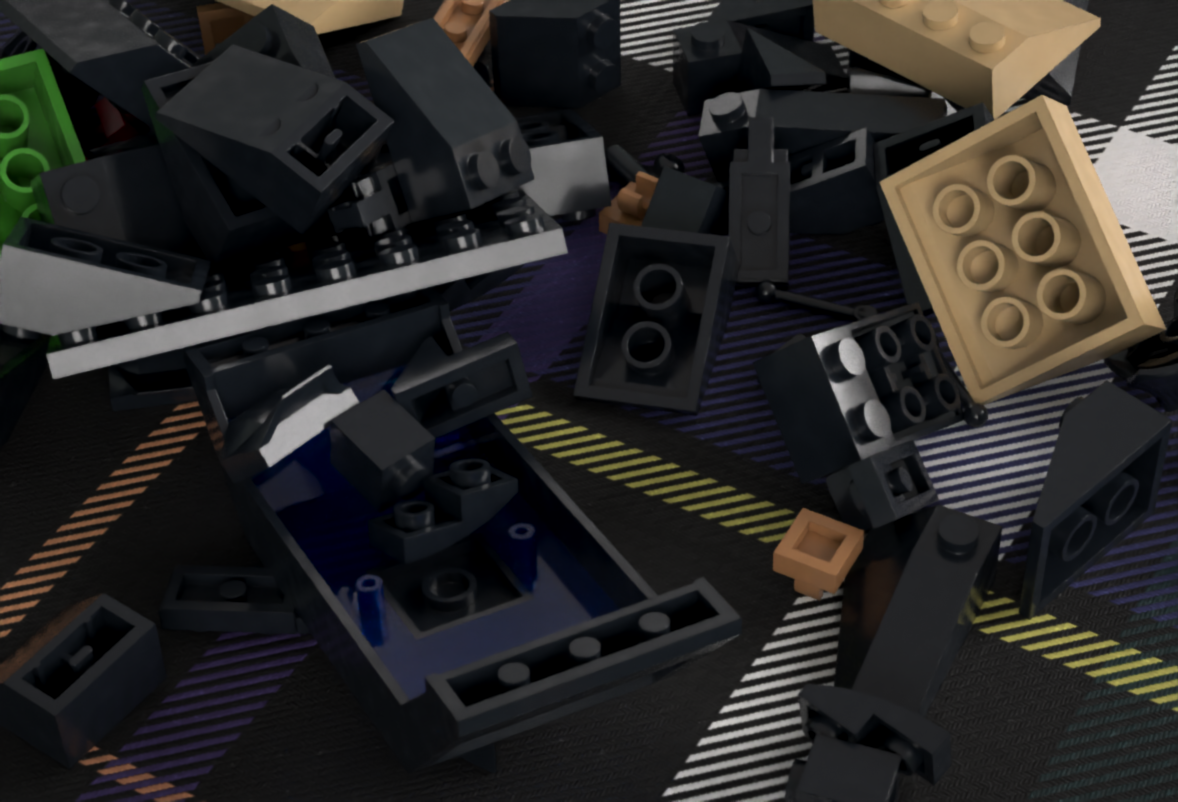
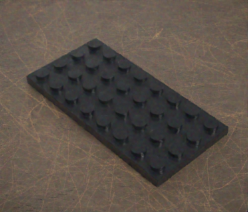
(324, 279)

